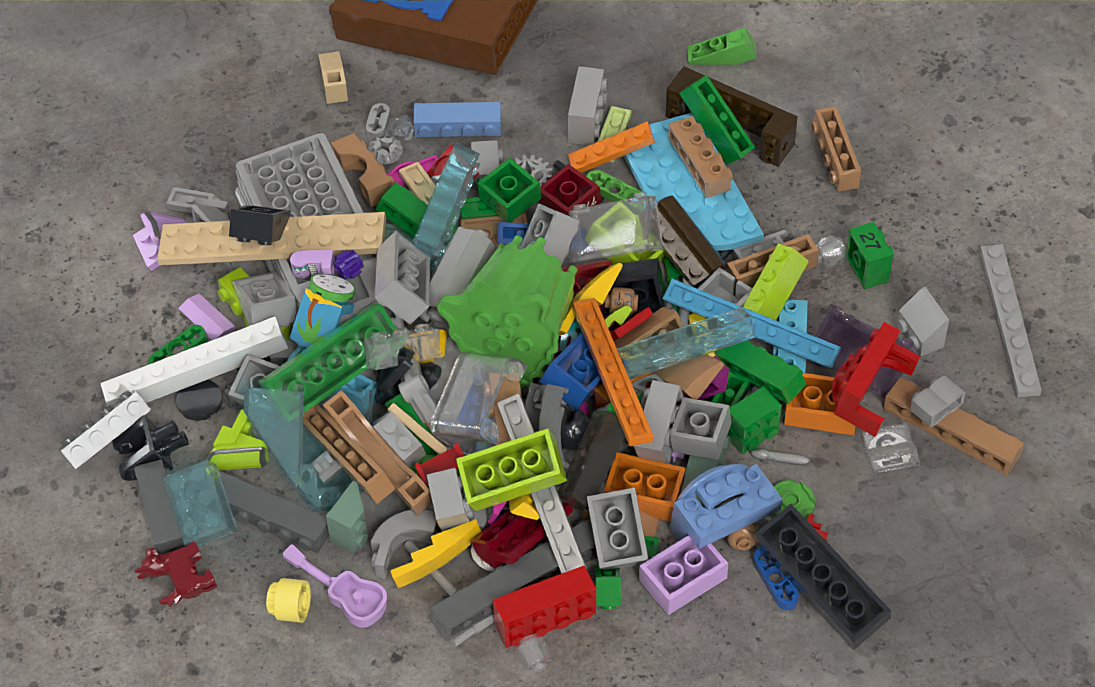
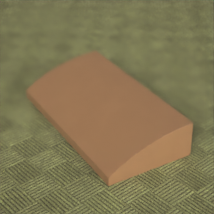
(692, 374)

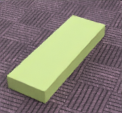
(616, 122)

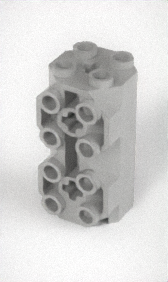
(456, 269)

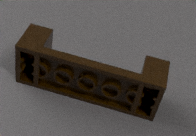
(769, 122)

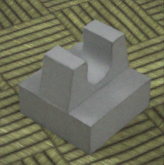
(326, 467)

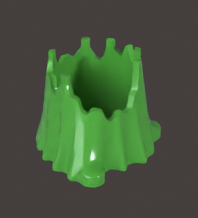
(513, 307)

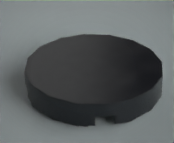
(199, 400)

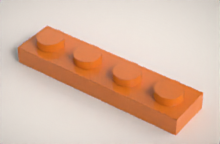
(612, 147)

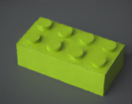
(511, 470)

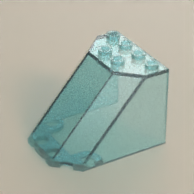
(279, 422)

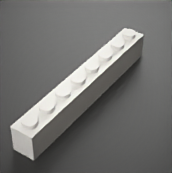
(198, 363)

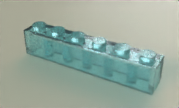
(687, 342)

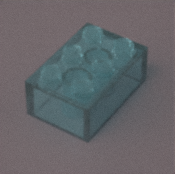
(200, 503)

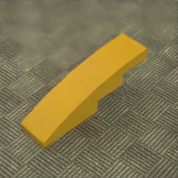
(596, 288)
(444, 548)

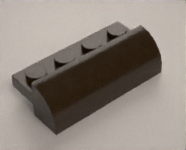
(686, 243)

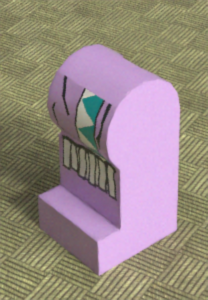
(312, 262)

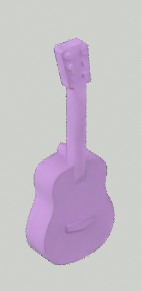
(359, 599)

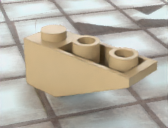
(333, 77)

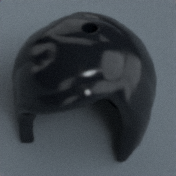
(574, 428)

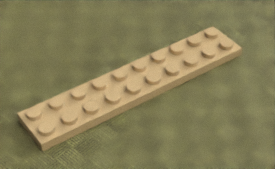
(211, 241)

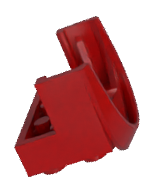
(861, 369)

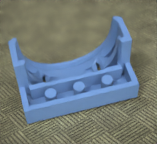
(712, 488)

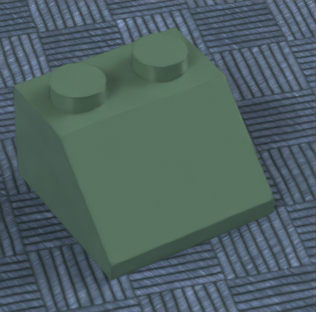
(347, 520)

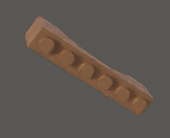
(406, 482)

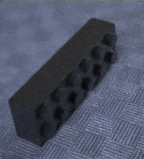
(822, 576)

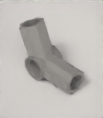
(416, 391)

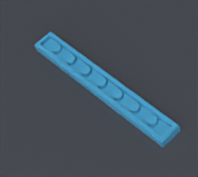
(765, 328)

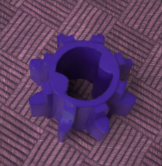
(348, 264)

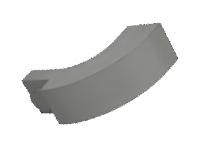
(398, 531)

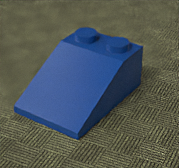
(575, 371)

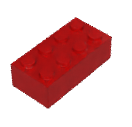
(545, 606)

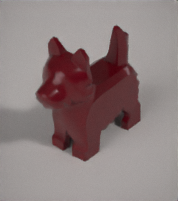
(182, 571)

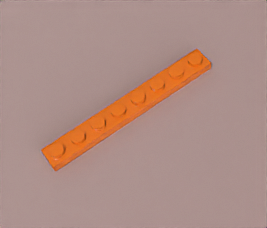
(612, 372)

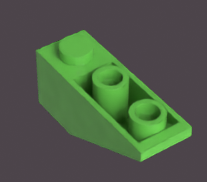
(724, 50)

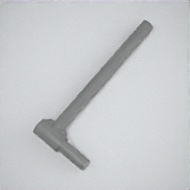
(450, 589)

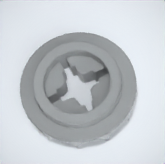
(383, 156)

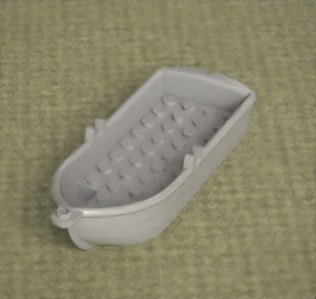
(309, 183)

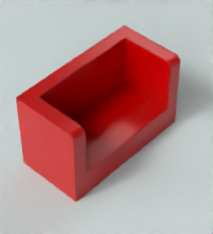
(440, 463)

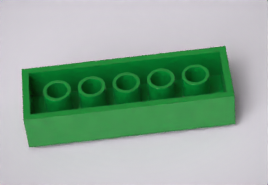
(331, 359)

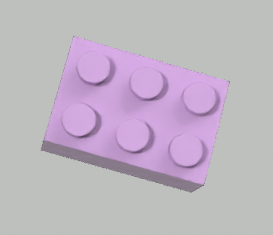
(682, 573)

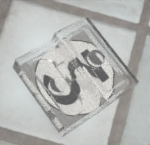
(890, 449)

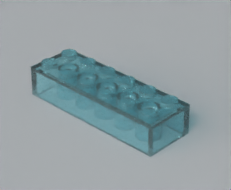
(445, 202)

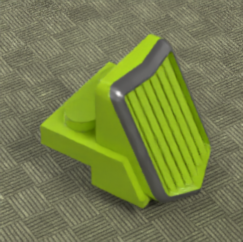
(238, 447)

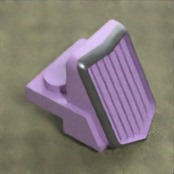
(149, 237)

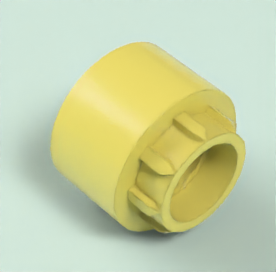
(289, 600)

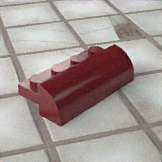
(510, 538)

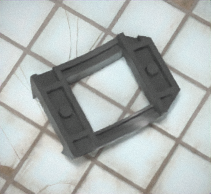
(545, 411)

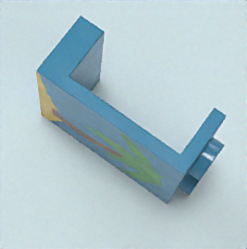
(317, 318)

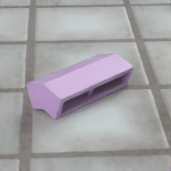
(204, 314)

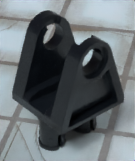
(390, 377)
(149, 443)

